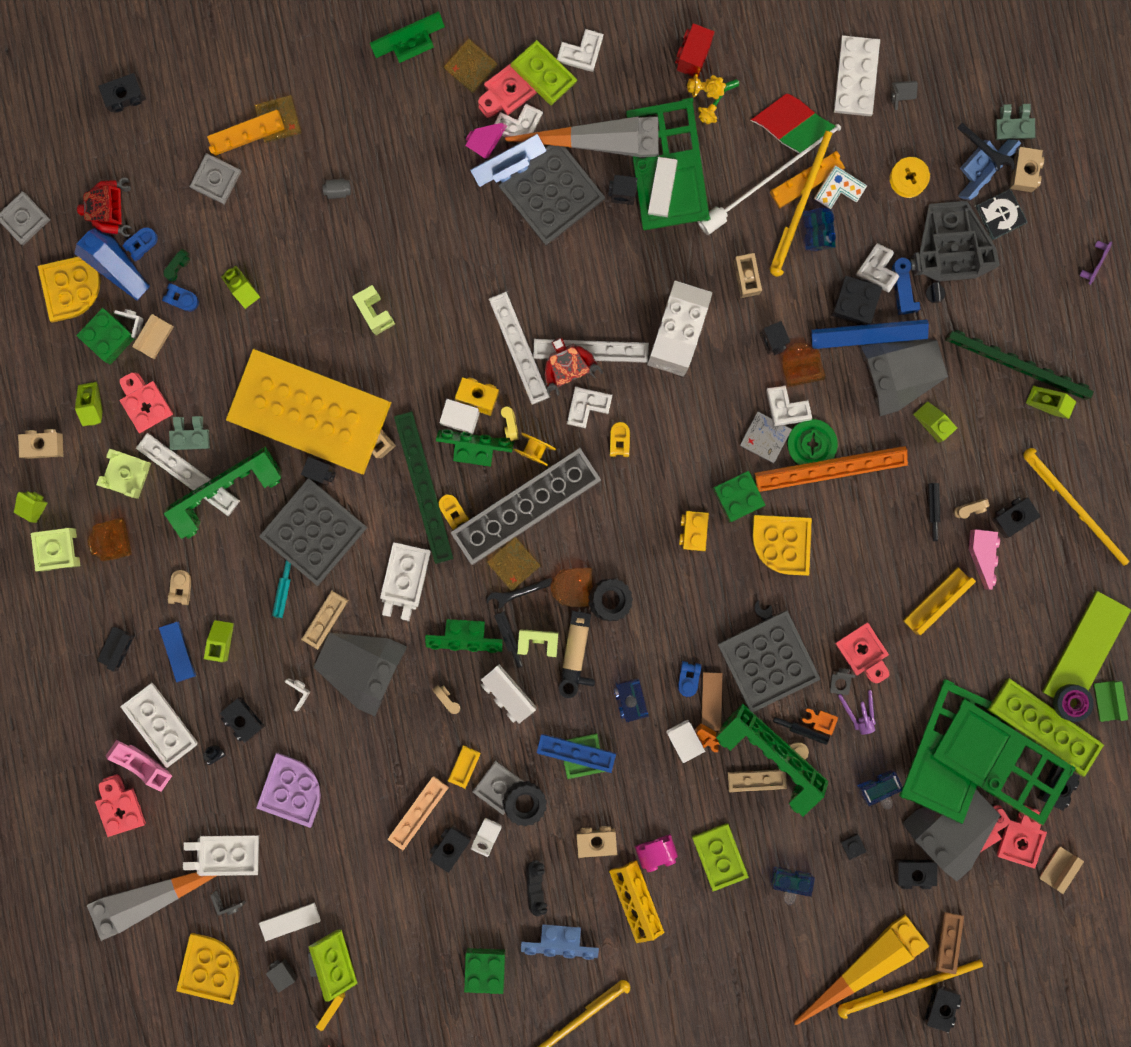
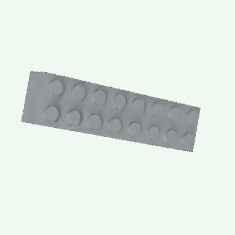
(526, 506)

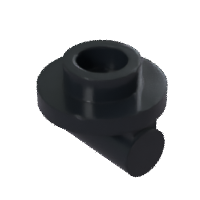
(935, 293)
(213, 754)

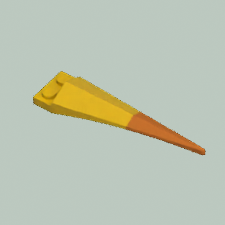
(891, 950)

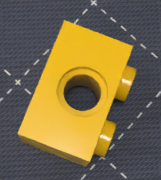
(485, 403)

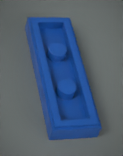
(177, 651)

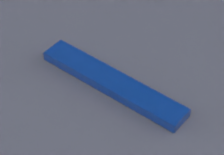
(870, 334)

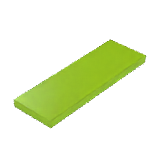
(1088, 645)
(1045, 727)

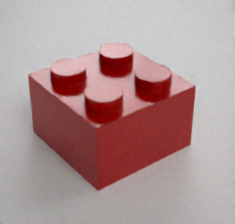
(695, 50)

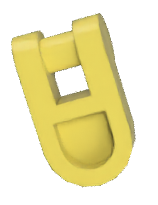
(511, 430)

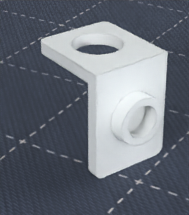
(138, 321)
(300, 687)
(486, 835)

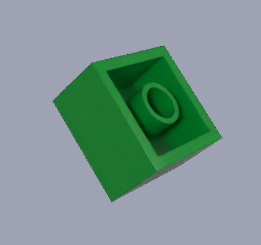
(106, 336)
(738, 496)
(484, 971)

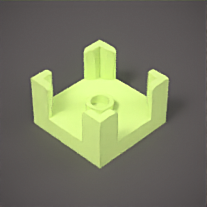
(376, 322)
(124, 474)
(54, 549)
(538, 637)

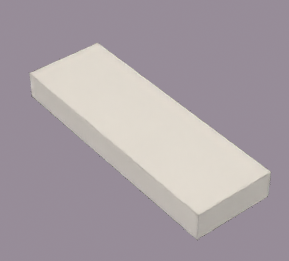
(662, 187)
(289, 921)

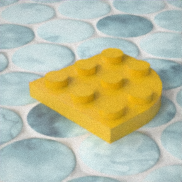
(69, 287)
(783, 543)
(209, 970)

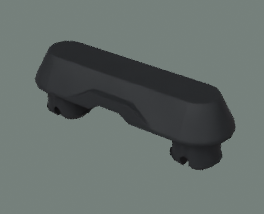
(534, 874)

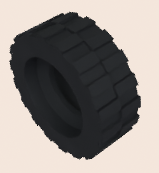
(623, 606)
(531, 816)

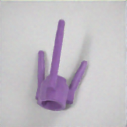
(865, 723)

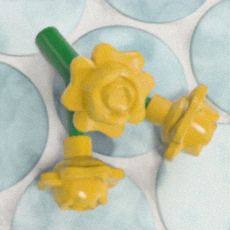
(715, 89)

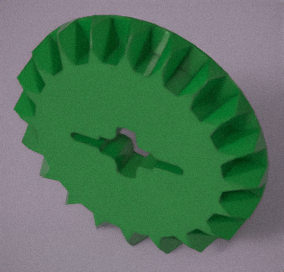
(823, 436)

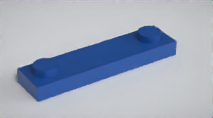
(576, 753)

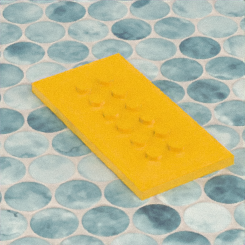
(308, 411)

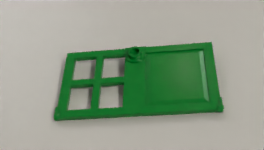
(688, 194)
(987, 753)
(931, 781)

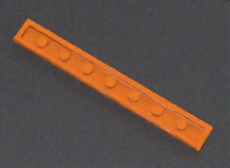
(831, 469)

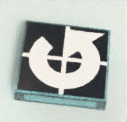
(1001, 214)

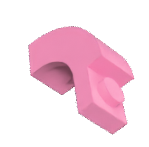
(139, 763)

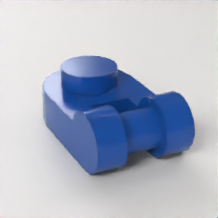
(147, 239)
(187, 300)
(688, 686)

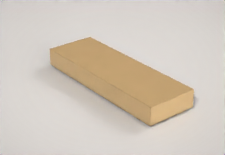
(325, 620)
(756, 780)

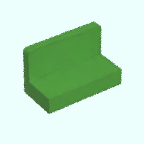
(1110, 701)

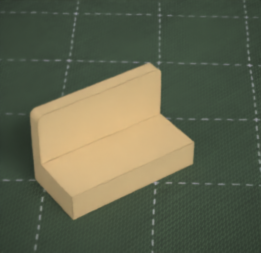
(152, 336)
(1061, 869)

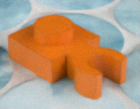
(823, 721)
(707, 737)

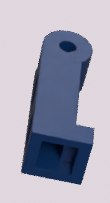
(903, 288)

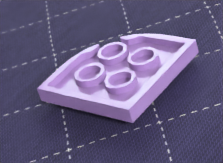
(291, 791)

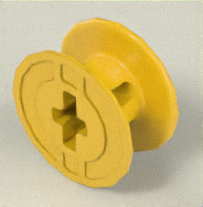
(909, 166)
(534, 449)

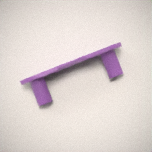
(1106, 247)

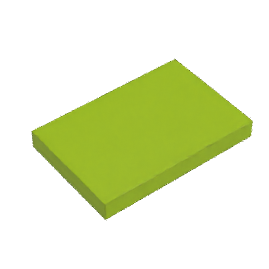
(543, 72)
(720, 857)
(333, 965)

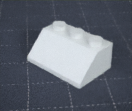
(508, 694)

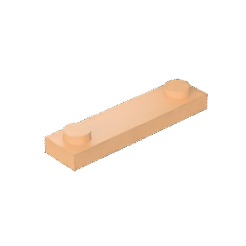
(418, 813)

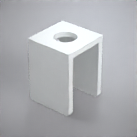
(459, 416)
(685, 741)

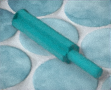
(282, 592)

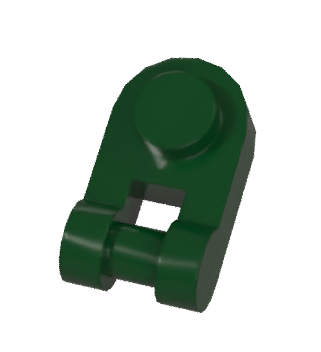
(180, 260)

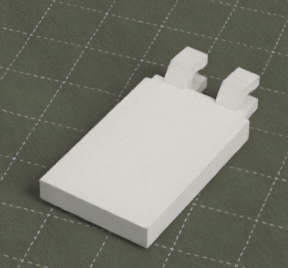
(404, 579)
(224, 855)

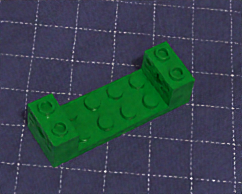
(181, 512)
(810, 783)

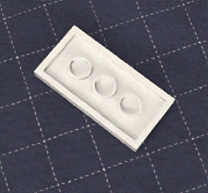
(856, 75)
(159, 725)

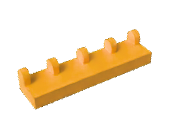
(245, 132)
(792, 188)

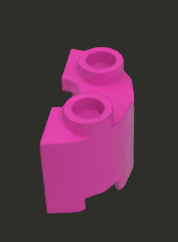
(657, 853)

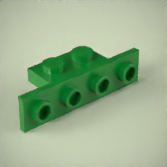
(410, 39)
(474, 448)
(464, 636)

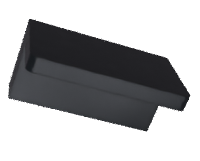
(115, 648)

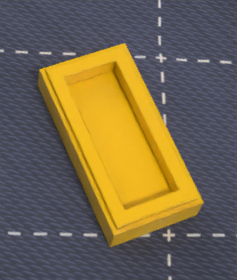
(464, 766)
(330, 1012)

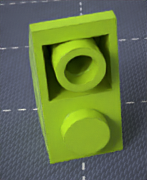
(240, 287)
(29, 506)
(219, 641)

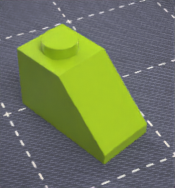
(1051, 402)
(88, 404)
(935, 422)

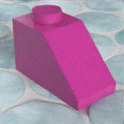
(485, 139)

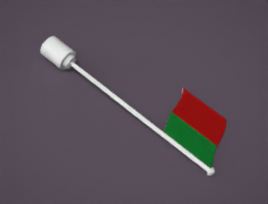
(794, 127)

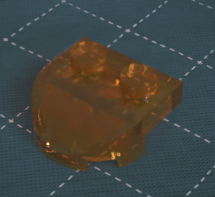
(802, 365)
(109, 540)
(572, 587)

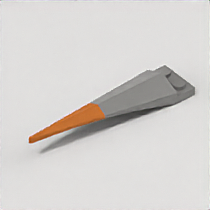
(623, 136)
(124, 909)

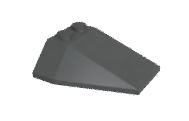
(955, 243)
(902, 371)
(360, 667)
(949, 842)

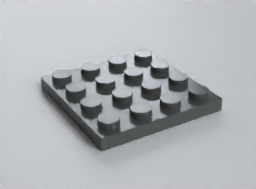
(552, 193)
(313, 532)
(769, 661)

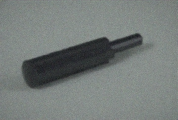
(934, 508)
(508, 636)
(804, 730)

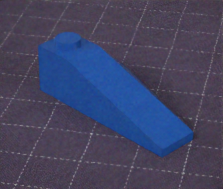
(109, 259)

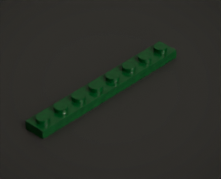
(1011, 361)
(423, 487)

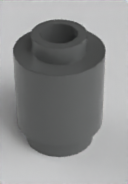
(337, 188)

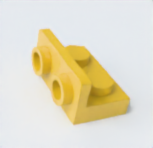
(695, 531)

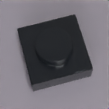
(853, 846)

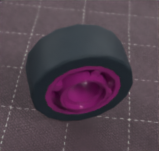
(1062, 700)

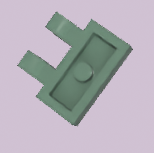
(1015, 128)
(189, 439)

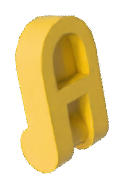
(619, 433)
(449, 504)

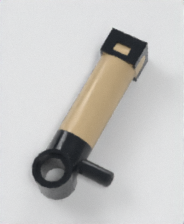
(575, 654)

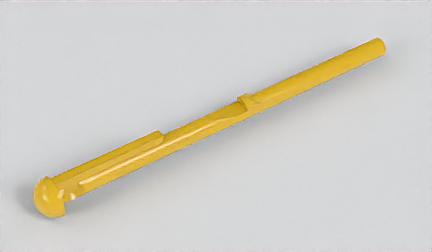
(788, 233)
(1030, 456)
(878, 997)
(592, 1008)

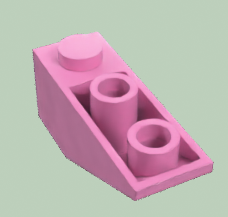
(983, 552)

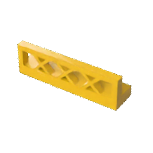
(938, 601)
(640, 902)

